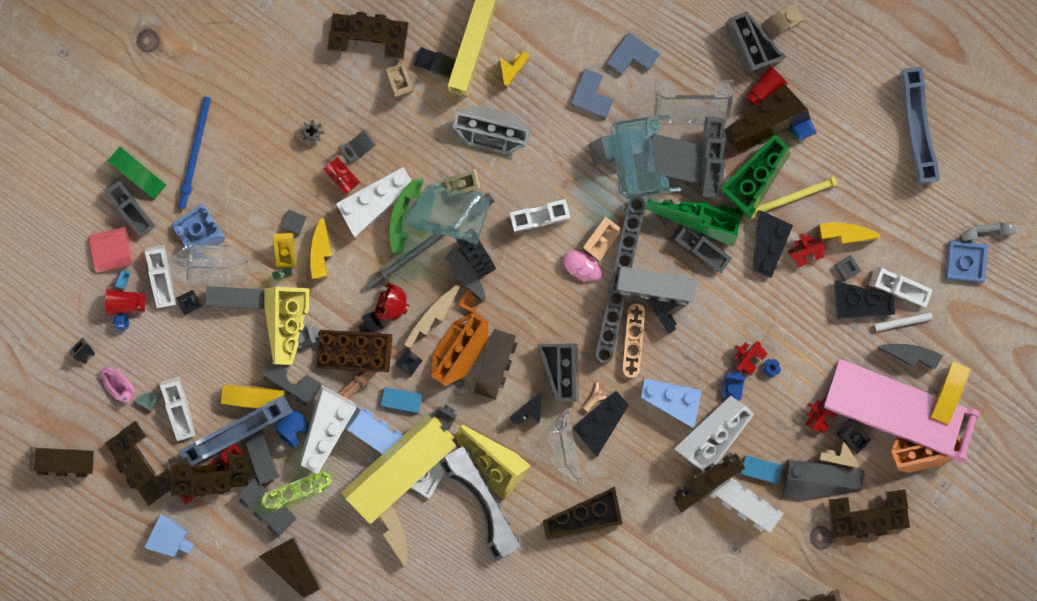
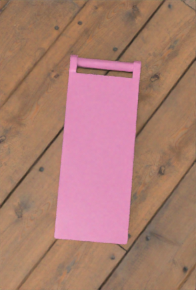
(897, 409)

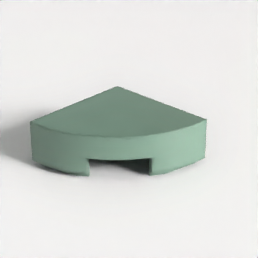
(148, 400)

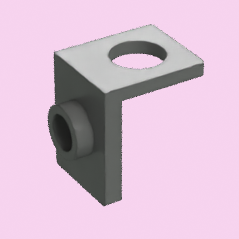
(357, 146)

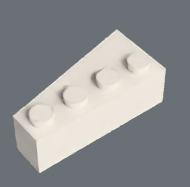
(373, 201)
(327, 424)
(715, 434)
(748, 505)

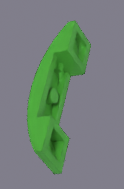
(397, 236)

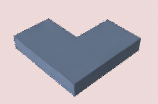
(632, 49)
(586, 95)

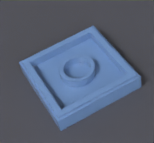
(966, 261)

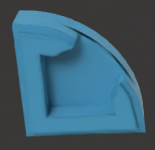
(123, 279)

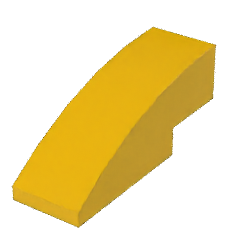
(846, 232)
(319, 251)
(950, 393)
(248, 395)

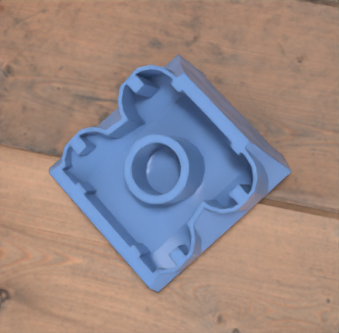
(198, 228)

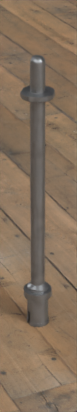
(409, 256)

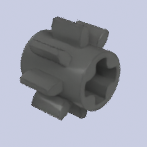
(308, 128)

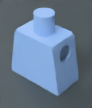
(169, 537)

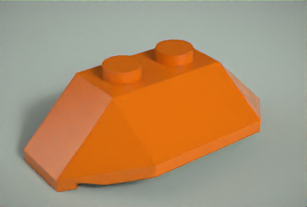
(459, 348)
(914, 457)

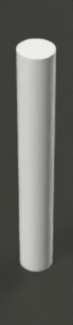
(903, 322)

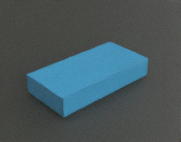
(401, 400)
(762, 469)

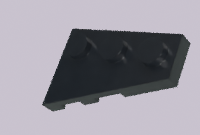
(770, 242)
(861, 302)
(601, 422)

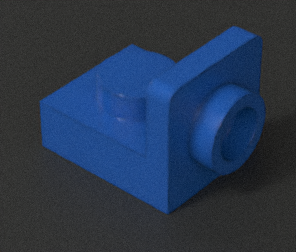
(733, 385)

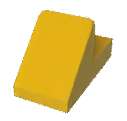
(510, 72)
(284, 250)

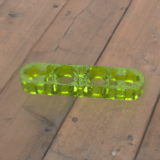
(298, 494)

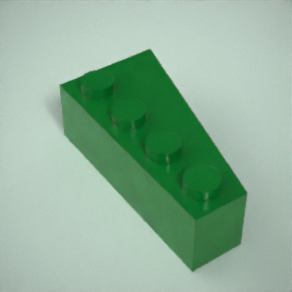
(756, 176)

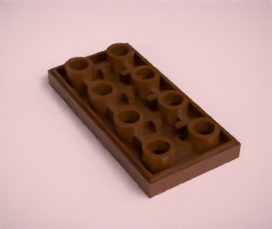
(354, 351)

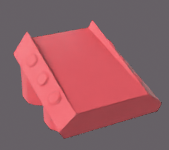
(111, 249)

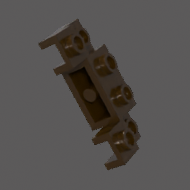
(368, 29)
(135, 466)
(208, 478)
(709, 482)
(870, 520)

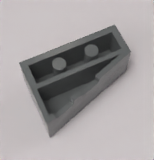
(752, 44)
(563, 369)

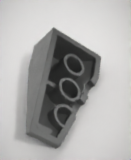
(816, 480)

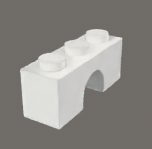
(540, 216)

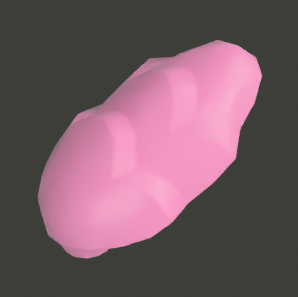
(582, 265)
(117, 384)

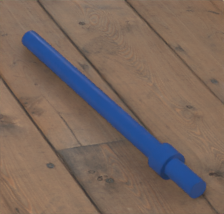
(186, 188)

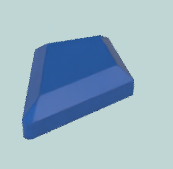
(803, 130)

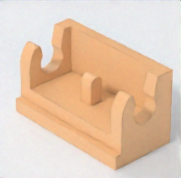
(602, 239)

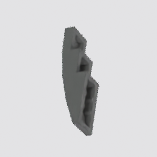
(712, 157)

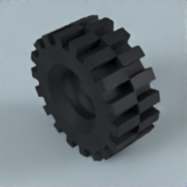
(477, 257)

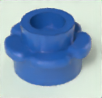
(121, 322)
(776, 368)

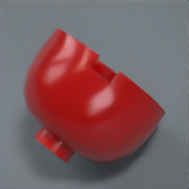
(391, 303)

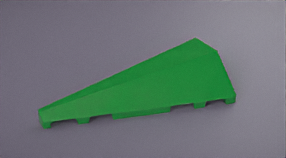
(715, 222)

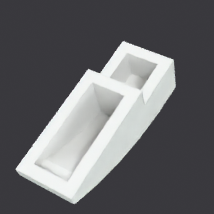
(160, 276)
(900, 287)
(177, 408)

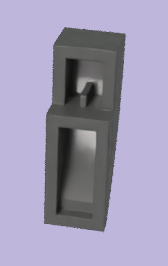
(129, 208)
(701, 248)
(465, 273)
(234, 297)
(912, 354)
(261, 457)

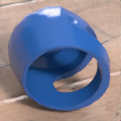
(289, 426)

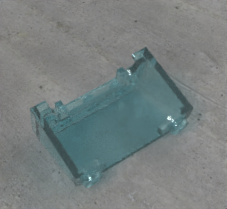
(448, 213)

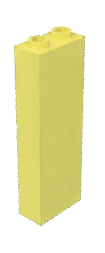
(471, 46)
(399, 468)

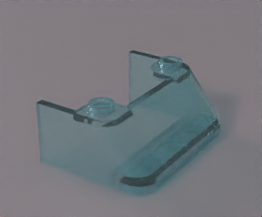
(636, 158)

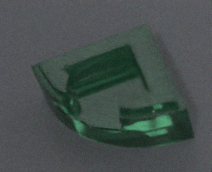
(280, 274)

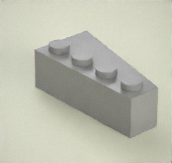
(656, 284)

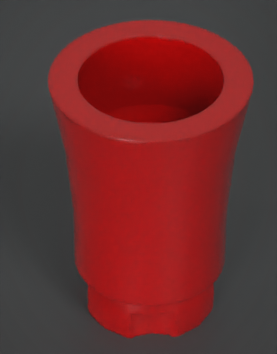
(767, 84)
(124, 302)

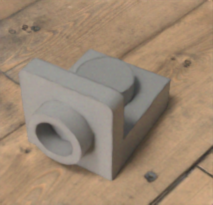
(307, 336)

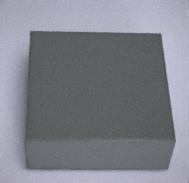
(294, 222)
(847, 268)

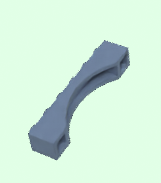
(915, 106)
(236, 431)

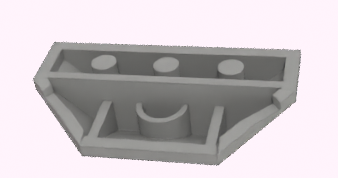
(491, 129)

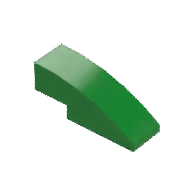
(137, 172)

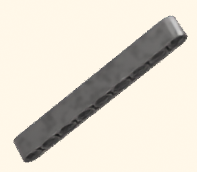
(610, 306)

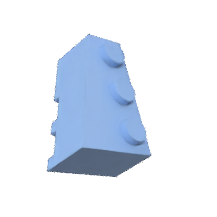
(672, 399)
(372, 431)

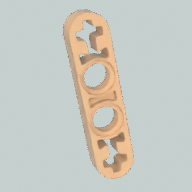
(630, 340)

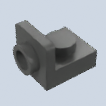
(446, 417)

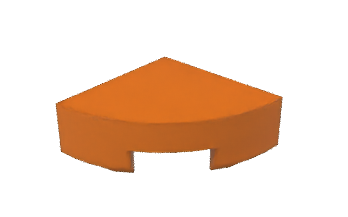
(468, 301)

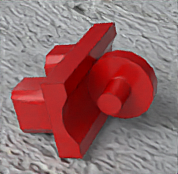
(341, 175)
(804, 247)
(756, 351)
(818, 415)

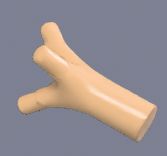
(594, 398)

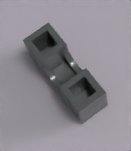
(305, 390)
(277, 521)

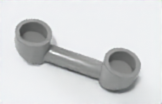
(1005, 229)

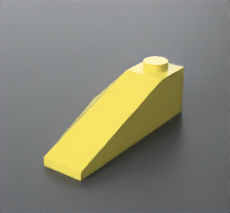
(285, 316)
(498, 464)

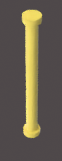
(796, 195)

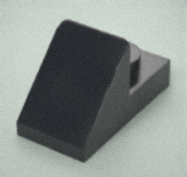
(435, 62)
(660, 309)
(532, 406)
(853, 435)

